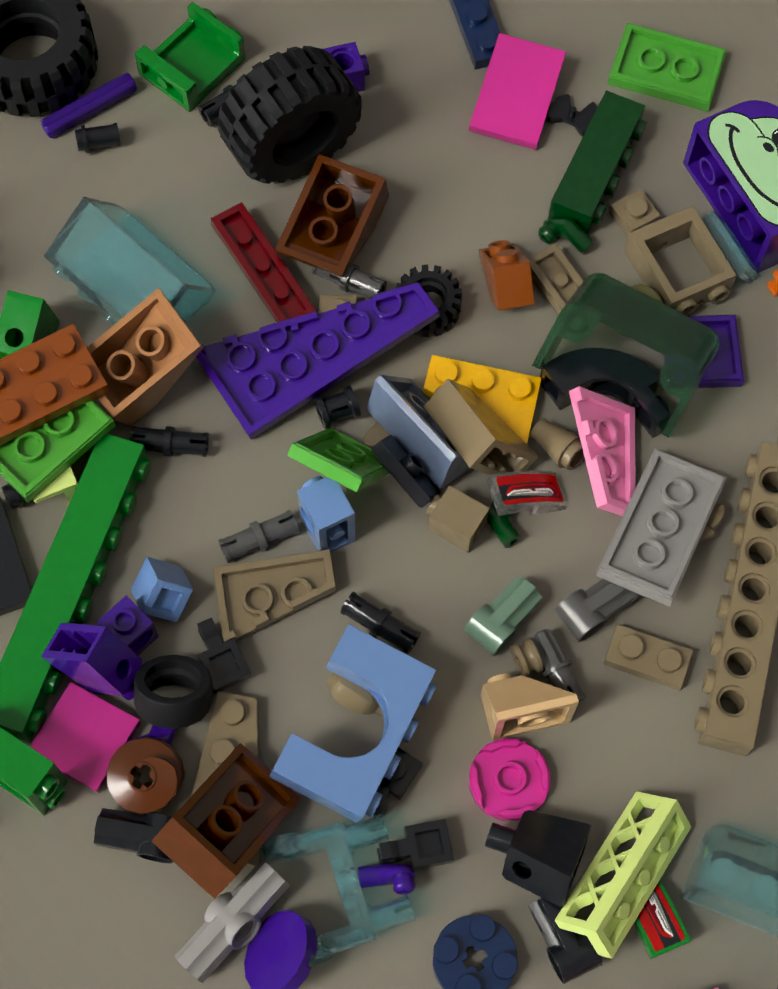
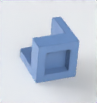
(161, 589)

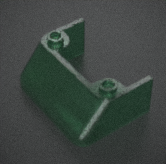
(680, 338)

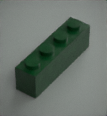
(598, 160)

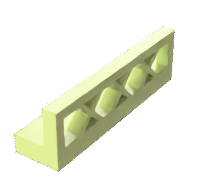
(636, 872)

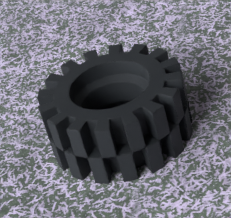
(445, 287)

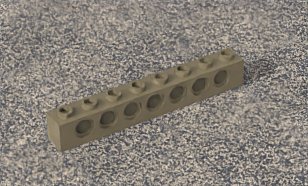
(718, 728)

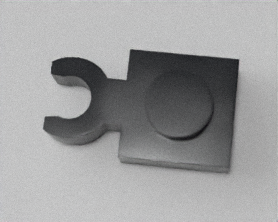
(400, 781)

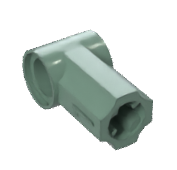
(496, 623)

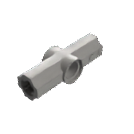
(231, 921)

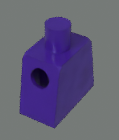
(94, 658)

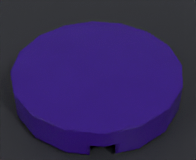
(281, 952)

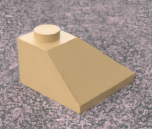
(524, 705)

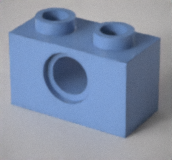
(326, 514)

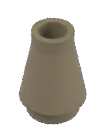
(559, 444)

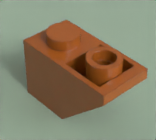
(507, 275)

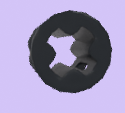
(337, 407)

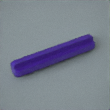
(88, 105)

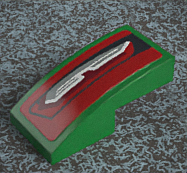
(660, 924)

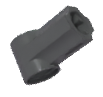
(588, 610)

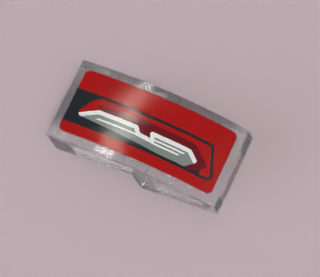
(526, 491)

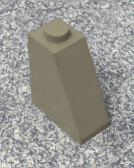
(477, 431)

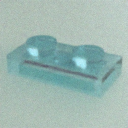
(731, 247)

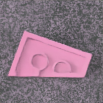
(608, 447)

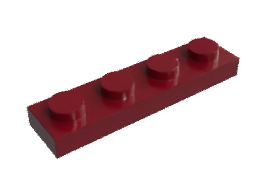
(261, 264)

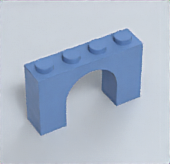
(352, 783)

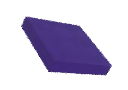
(727, 365)

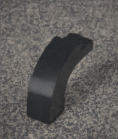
(609, 374)

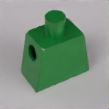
(24, 322)

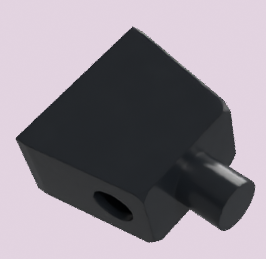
(541, 853)

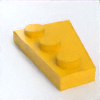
(505, 392)

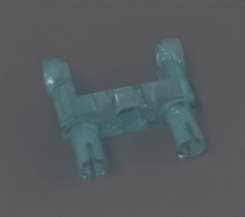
(339, 842)

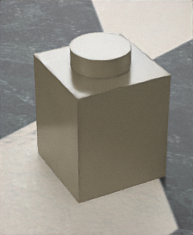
(457, 518)

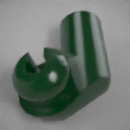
(503, 527)

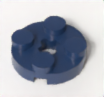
(480, 934)

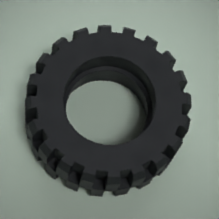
(57, 74)
(289, 114)

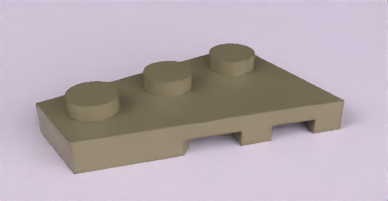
(269, 589)

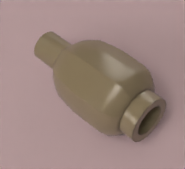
(352, 696)

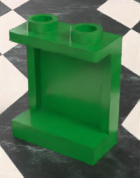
(192, 58)

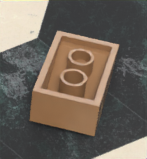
(143, 357)

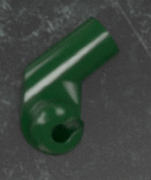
(565, 229)

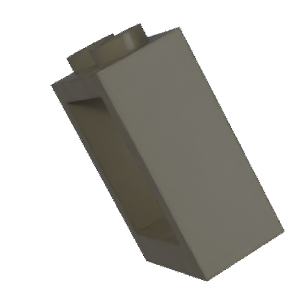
(669, 231)

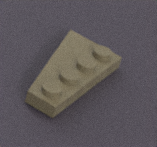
(231, 723)

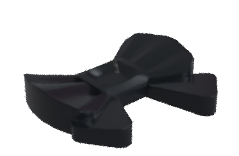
(562, 111)

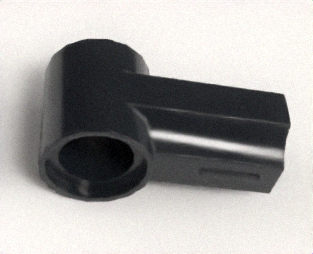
(131, 833)
(567, 951)

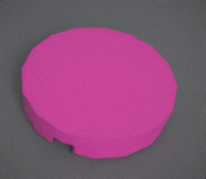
(509, 779)

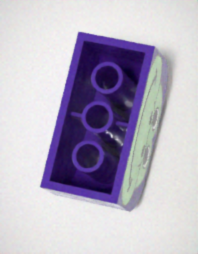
(737, 171)

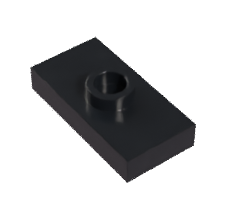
(406, 470)

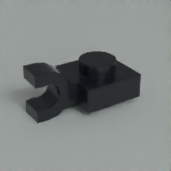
(222, 659)
(424, 845)

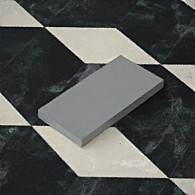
(661, 527)

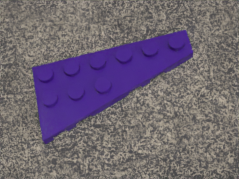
(298, 359)

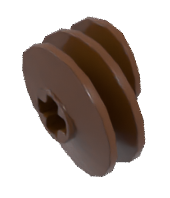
(124, 777)

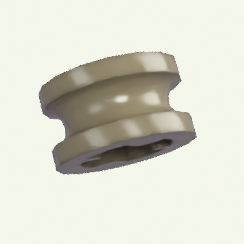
(526, 658)

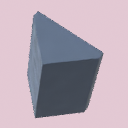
(399, 409)

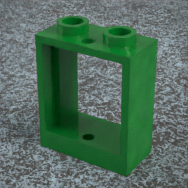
(30, 774)

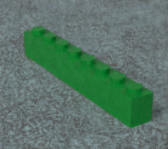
(69, 579)

